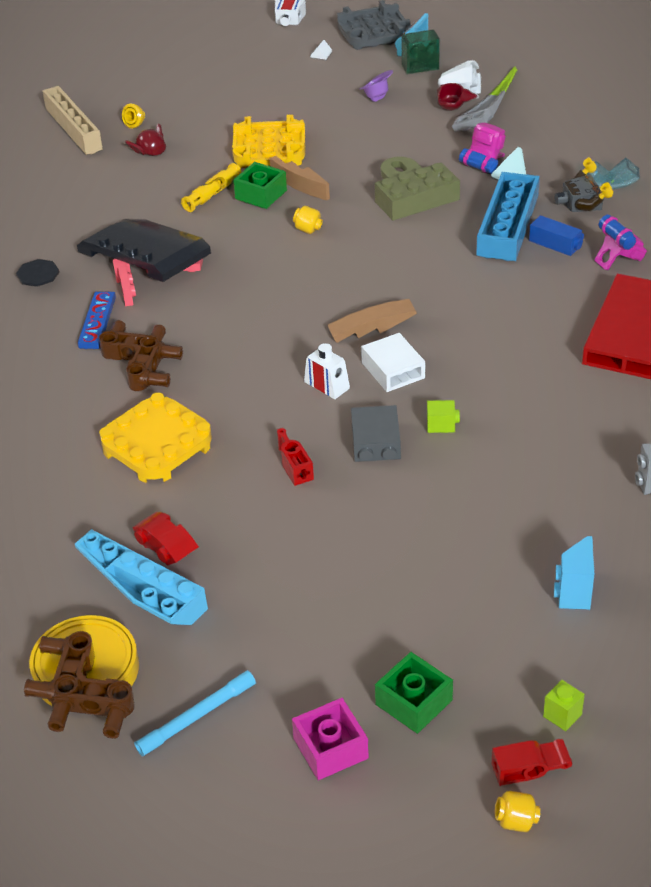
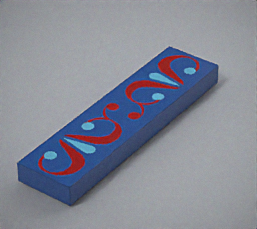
(96, 320)

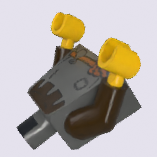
(583, 192)

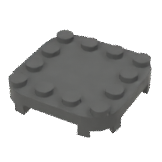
(372, 25)

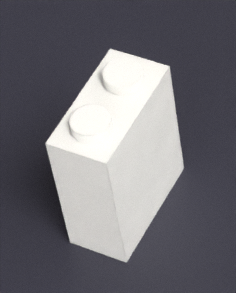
(393, 362)

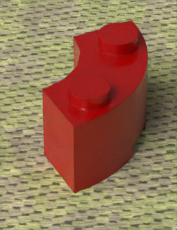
(164, 538)

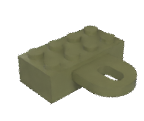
(414, 187)

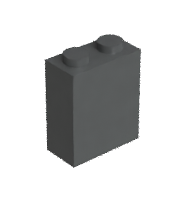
(375, 433)

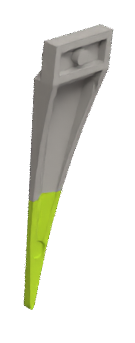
(486, 108)

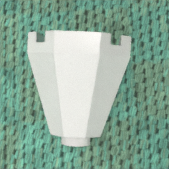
(465, 75)

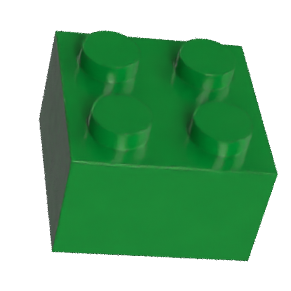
(260, 185)
(414, 692)

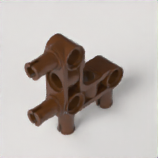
(142, 352)
(75, 692)

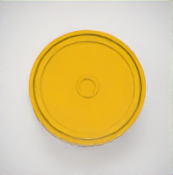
(112, 644)

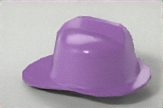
(377, 87)

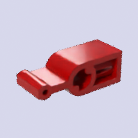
(294, 459)
(528, 760)

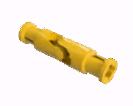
(213, 186)

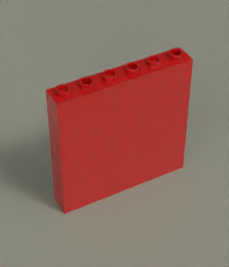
(623, 329)

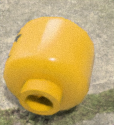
(307, 219)
(517, 811)

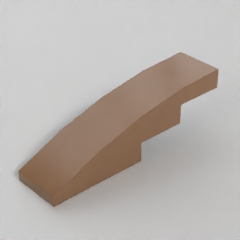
(303, 179)
(375, 317)

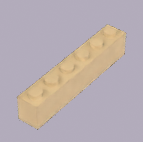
(72, 120)

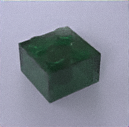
(420, 51)

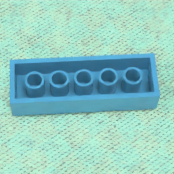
(508, 216)

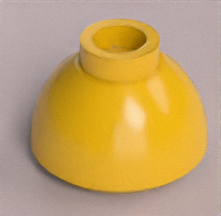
(132, 115)

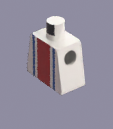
(289, 11)
(326, 372)

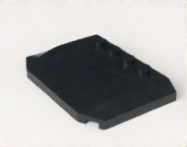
(148, 246)

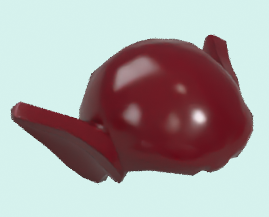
(453, 95)
(149, 142)

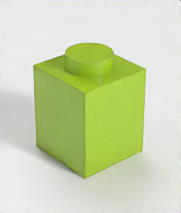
(442, 416)
(563, 705)

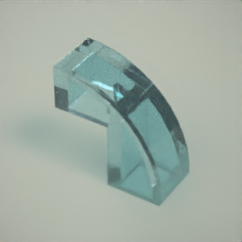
(620, 176)

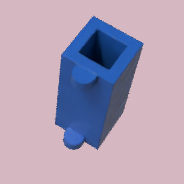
(556, 235)

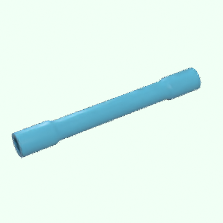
(159, 736)

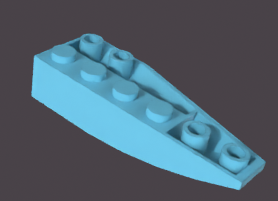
(145, 581)

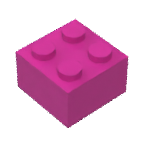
(330, 738)

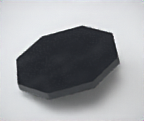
(37, 272)

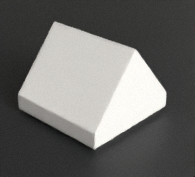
(322, 51)

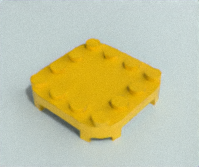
(265, 140)
(156, 437)

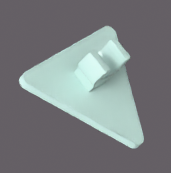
(513, 163)

